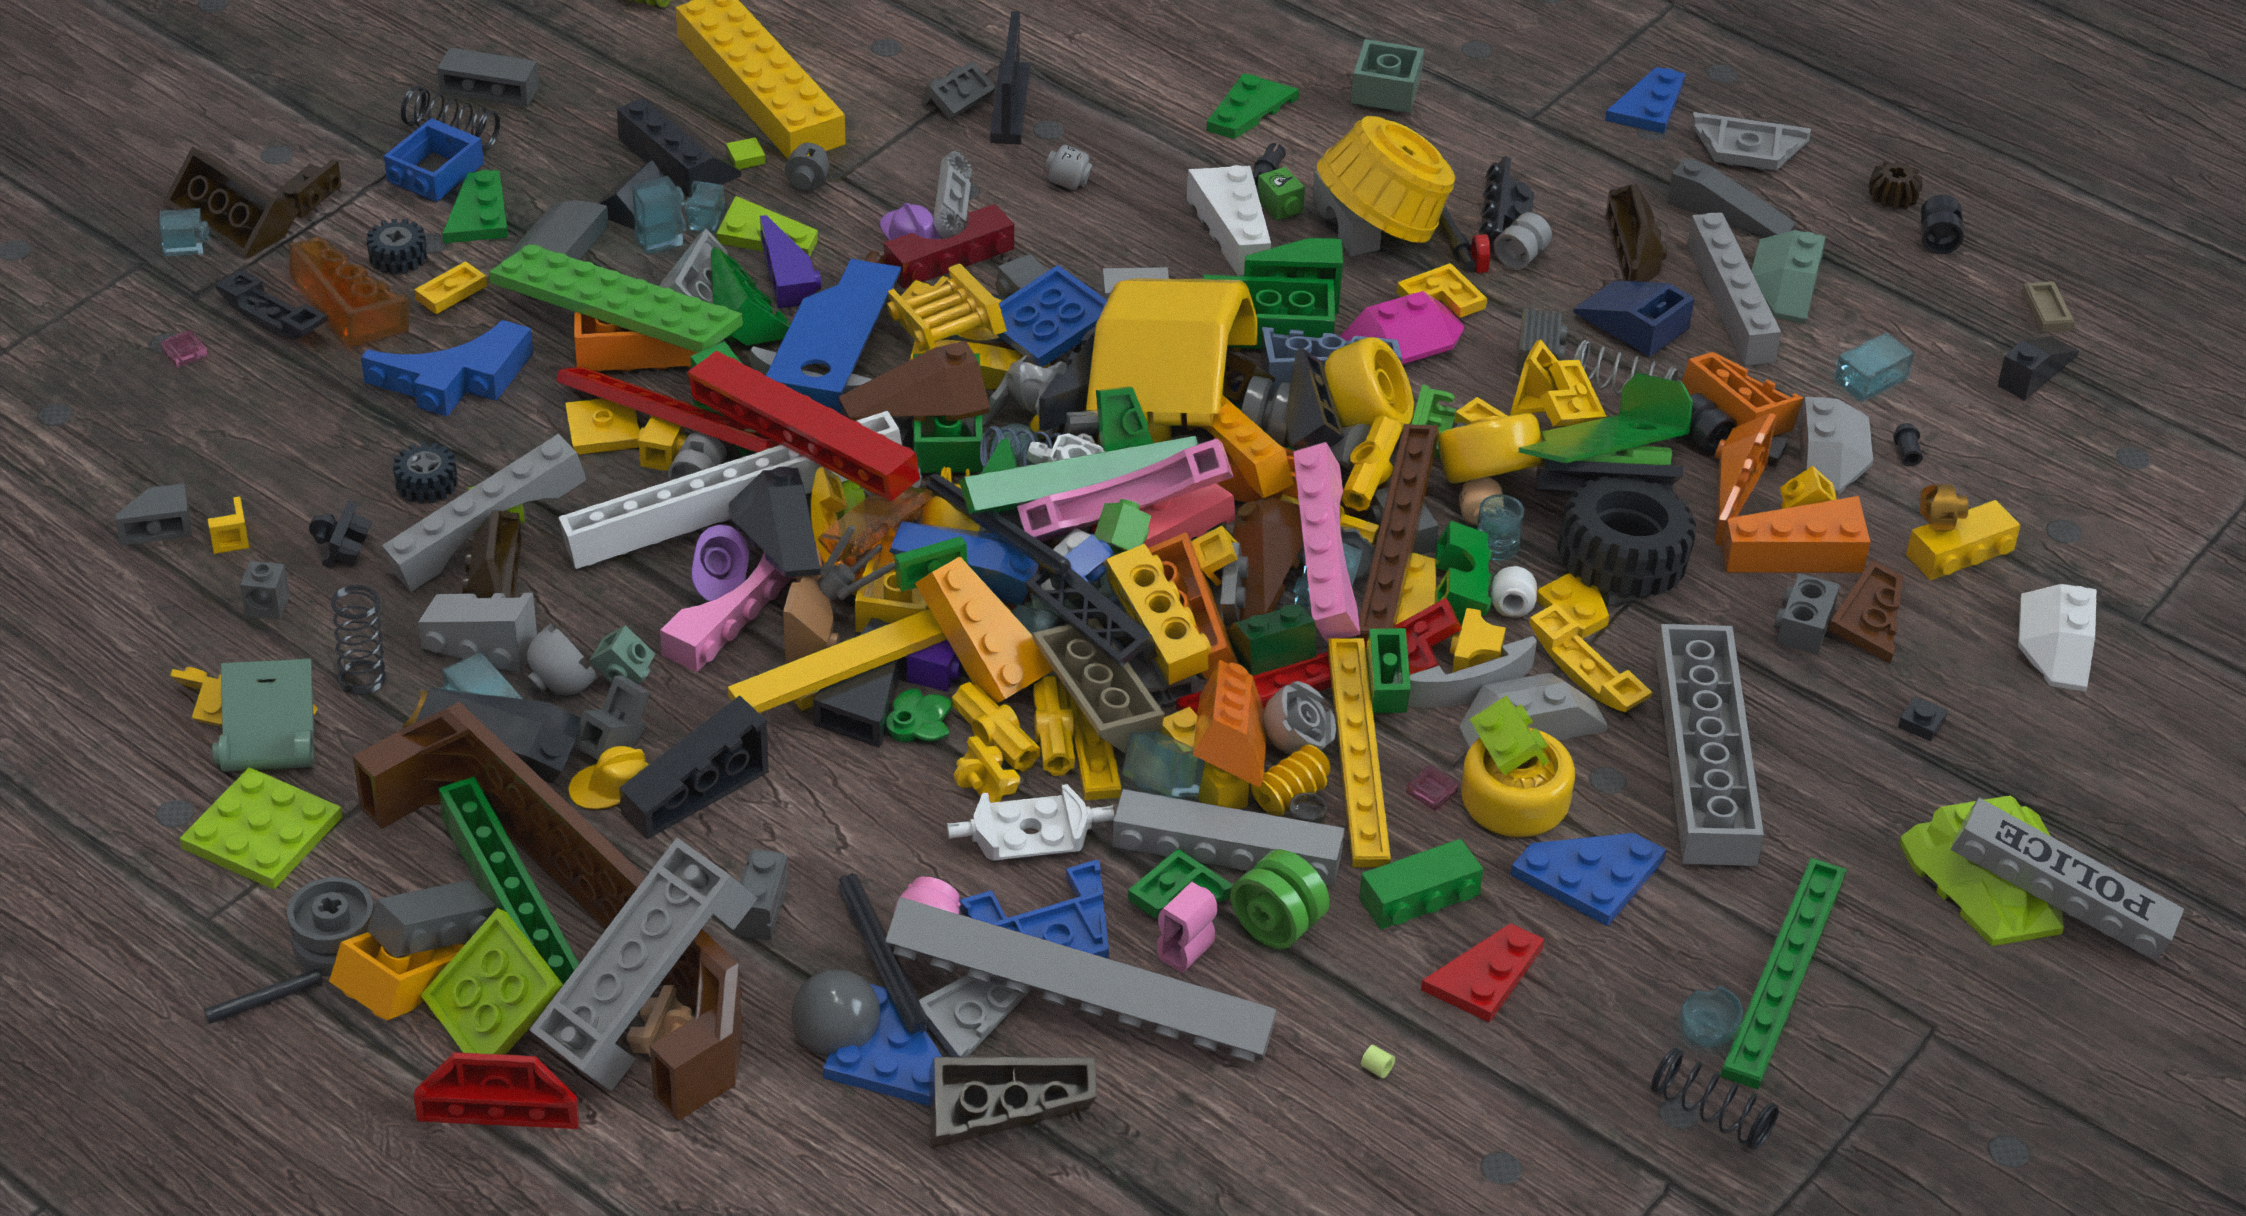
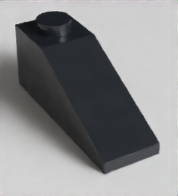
(2034, 364)
(1310, 405)

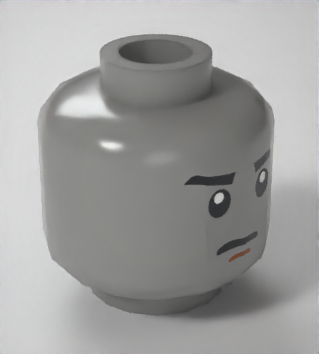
(1068, 167)

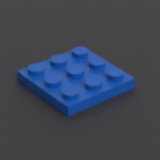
(1050, 315)

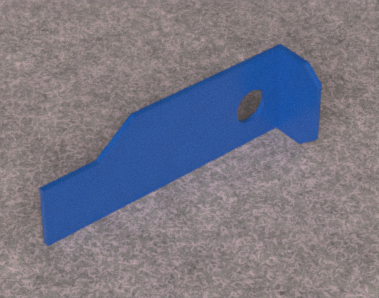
(833, 331)

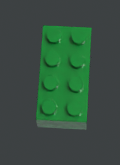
(1289, 305)
(948, 442)

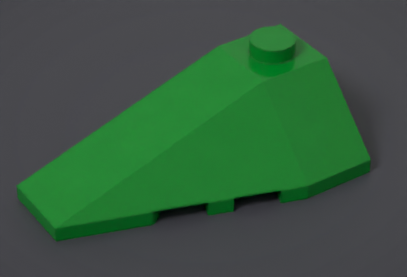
(739, 293)

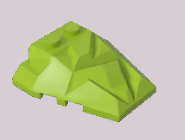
(1988, 903)

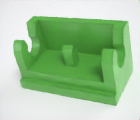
(1431, 413)

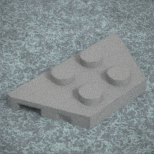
(1749, 141)

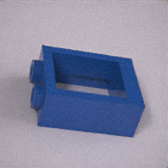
(433, 136)

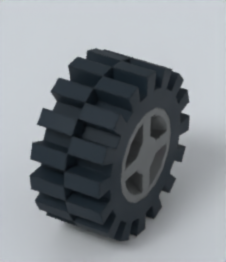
(396, 246)
(425, 472)

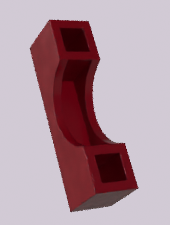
(921, 259)

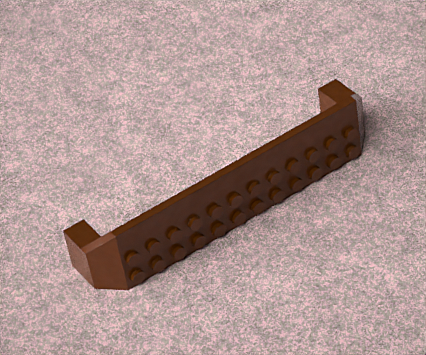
(453, 745)

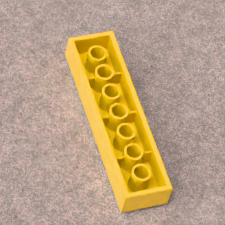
(760, 75)

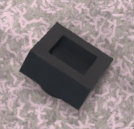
(1923, 718)

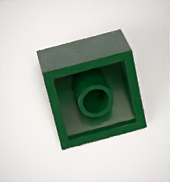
(1274, 639)

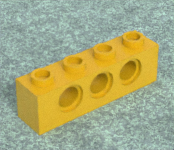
(1175, 657)

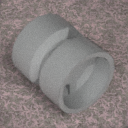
(1522, 241)
(697, 454)

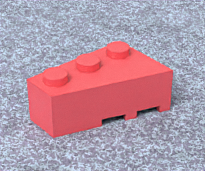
(1189, 513)

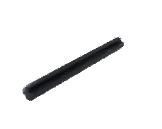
(1002, 528)
(882, 954)

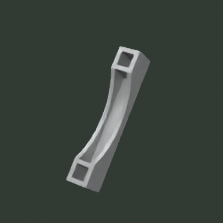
(428, 545)

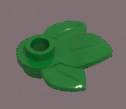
(918, 716)

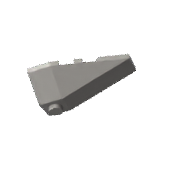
(693, 271)

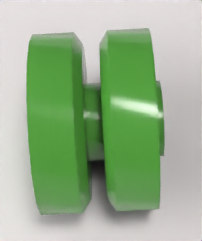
(1279, 899)

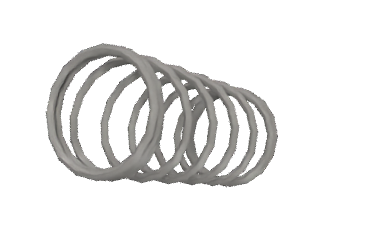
(1583, 354)

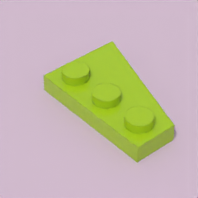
(742, 227)

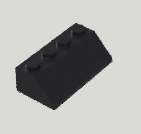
(672, 146)

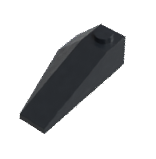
(1068, 390)
(778, 520)
(530, 728)

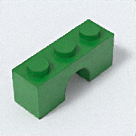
(1466, 558)

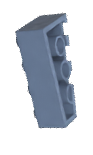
(1279, 350)

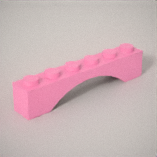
(1158, 482)
(1328, 578)
(702, 630)

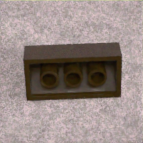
(232, 203)

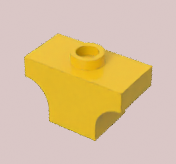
(1476, 642)

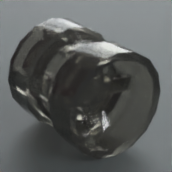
(1308, 808)

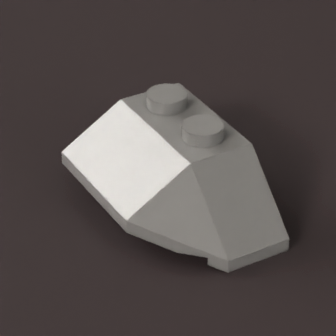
(1834, 440)
(1548, 701)

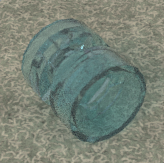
(1502, 520)

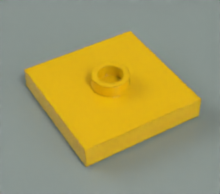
(601, 426)

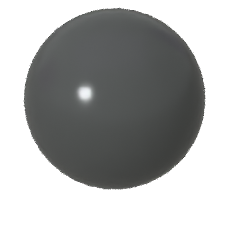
(835, 1011)

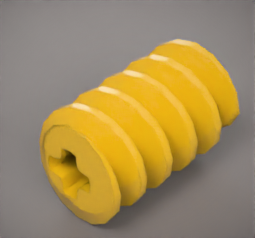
(1299, 773)

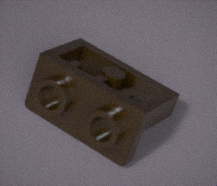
(311, 186)

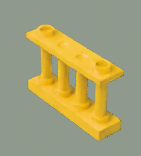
(947, 310)

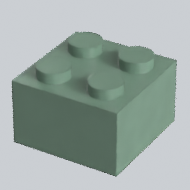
(1387, 76)

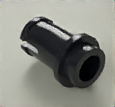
(1907, 439)

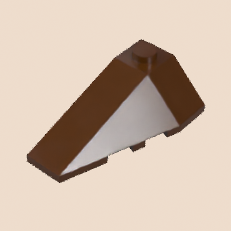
(932, 384)
(1271, 539)

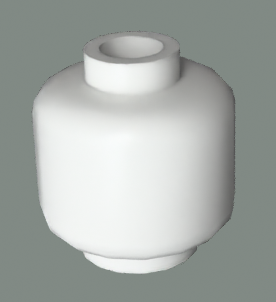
(1514, 592)

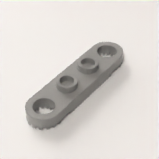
(952, 195)

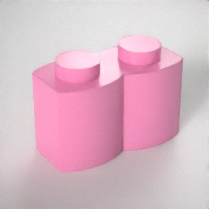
(1186, 927)

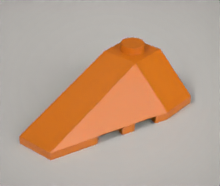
(1740, 468)

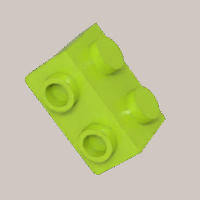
(1507, 735)

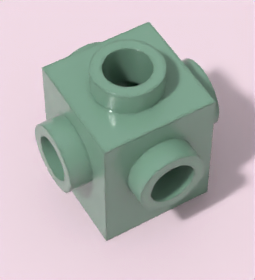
(622, 655)

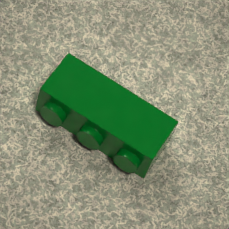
(1420, 884)

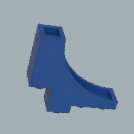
(444, 376)

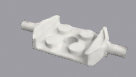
(1059, 819)

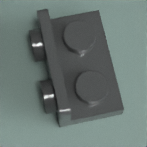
(958, 90)

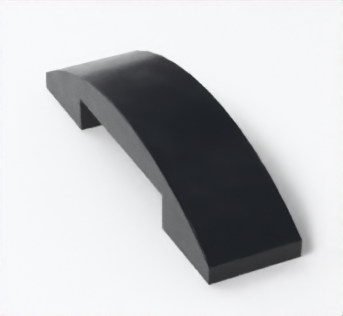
(268, 312)

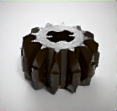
(1895, 185)

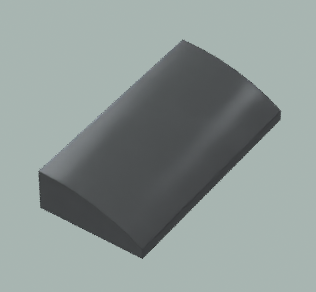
(566, 228)

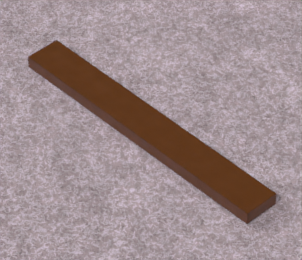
(1398, 528)

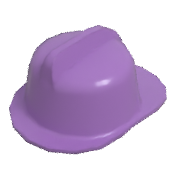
(909, 220)
(719, 562)

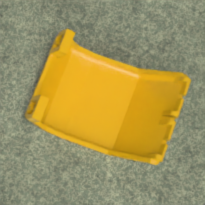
(1171, 344)

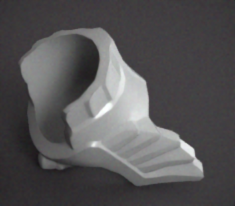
(1024, 385)

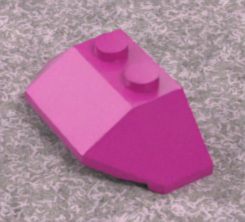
(1415, 320)

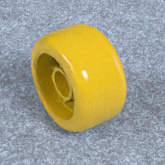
(1369, 383)
(1488, 447)
(1524, 800)

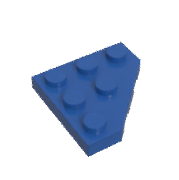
(1590, 872)
(890, 1061)

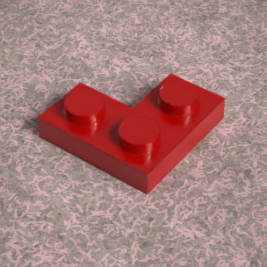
(1426, 630)

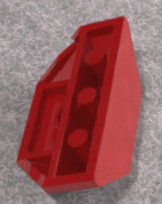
(496, 1092)

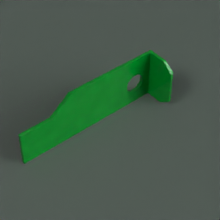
(1645, 403)

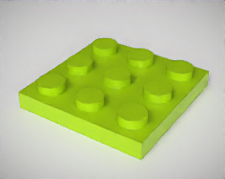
(261, 828)
(492, 988)

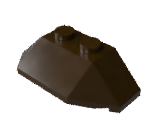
(1635, 234)
(494, 556)

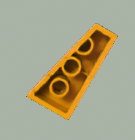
(982, 631)

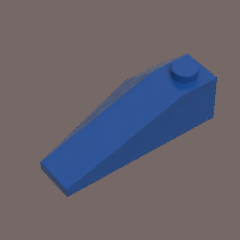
(988, 556)

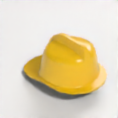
(600, 783)

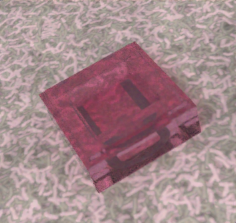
(183, 348)
(1432, 788)

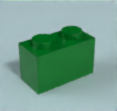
(1388, 670)

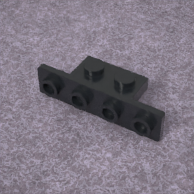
(1503, 200)

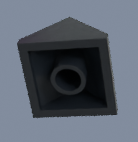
(620, 198)

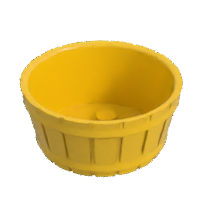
(1389, 178)

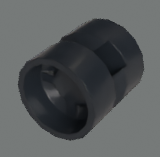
(1942, 224)
(1709, 423)

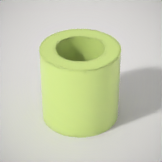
(1378, 1061)

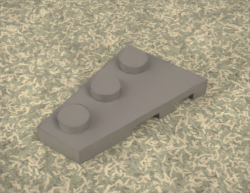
(968, 1012)

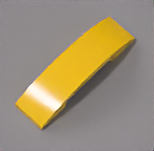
(826, 501)
(1583, 664)

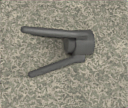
(837, 580)

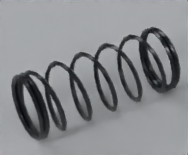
(424, 107)
(344, 591)
(1770, 1111)

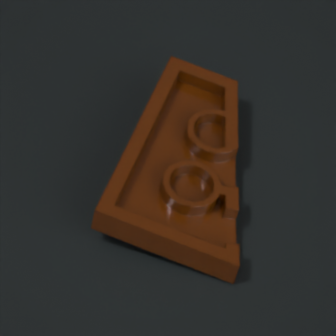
(1870, 611)

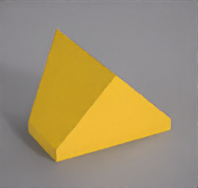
(1534, 380)

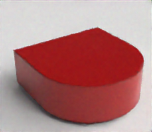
(1481, 252)

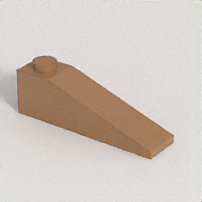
(807, 618)

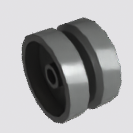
(1268, 409)
(323, 917)

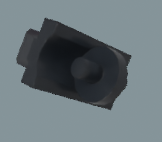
(326, 529)

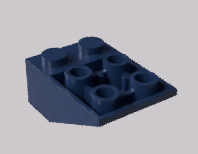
(1639, 313)

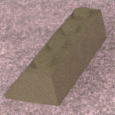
(1106, 693)

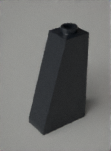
(860, 703)

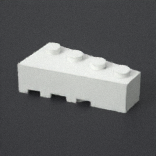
(1232, 210)

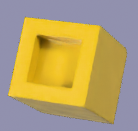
(229, 531)
(1214, 552)

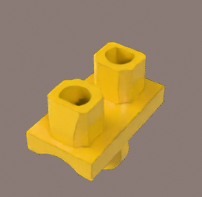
(983, 771)

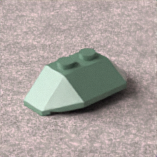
(1788, 271)

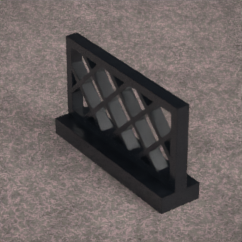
(1010, 90)
(1569, 476)

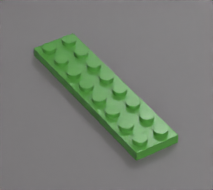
(616, 298)

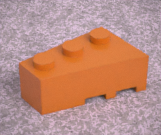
(1739, 394)

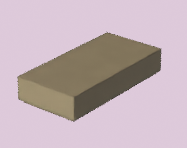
(2048, 307)

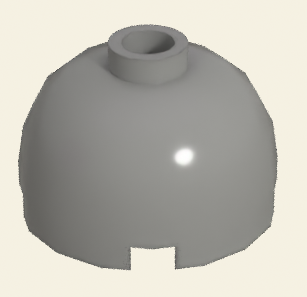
(557, 664)
(1298, 719)

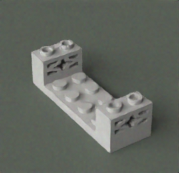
(635, 959)

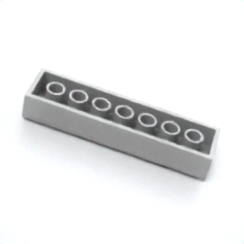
(1708, 746)

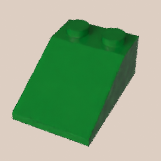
(1301, 259)

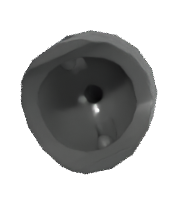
(805, 171)

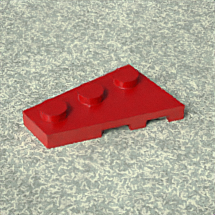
(1486, 973)

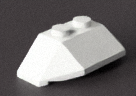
(2059, 633)

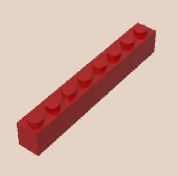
(804, 426)

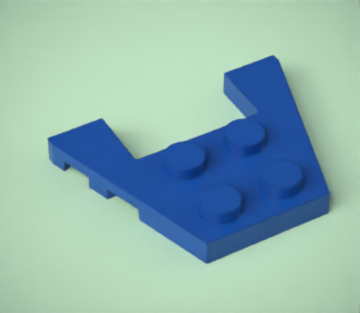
(1071, 923)

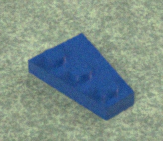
(1649, 101)

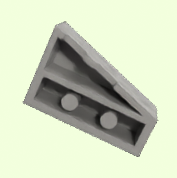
(470, 625)

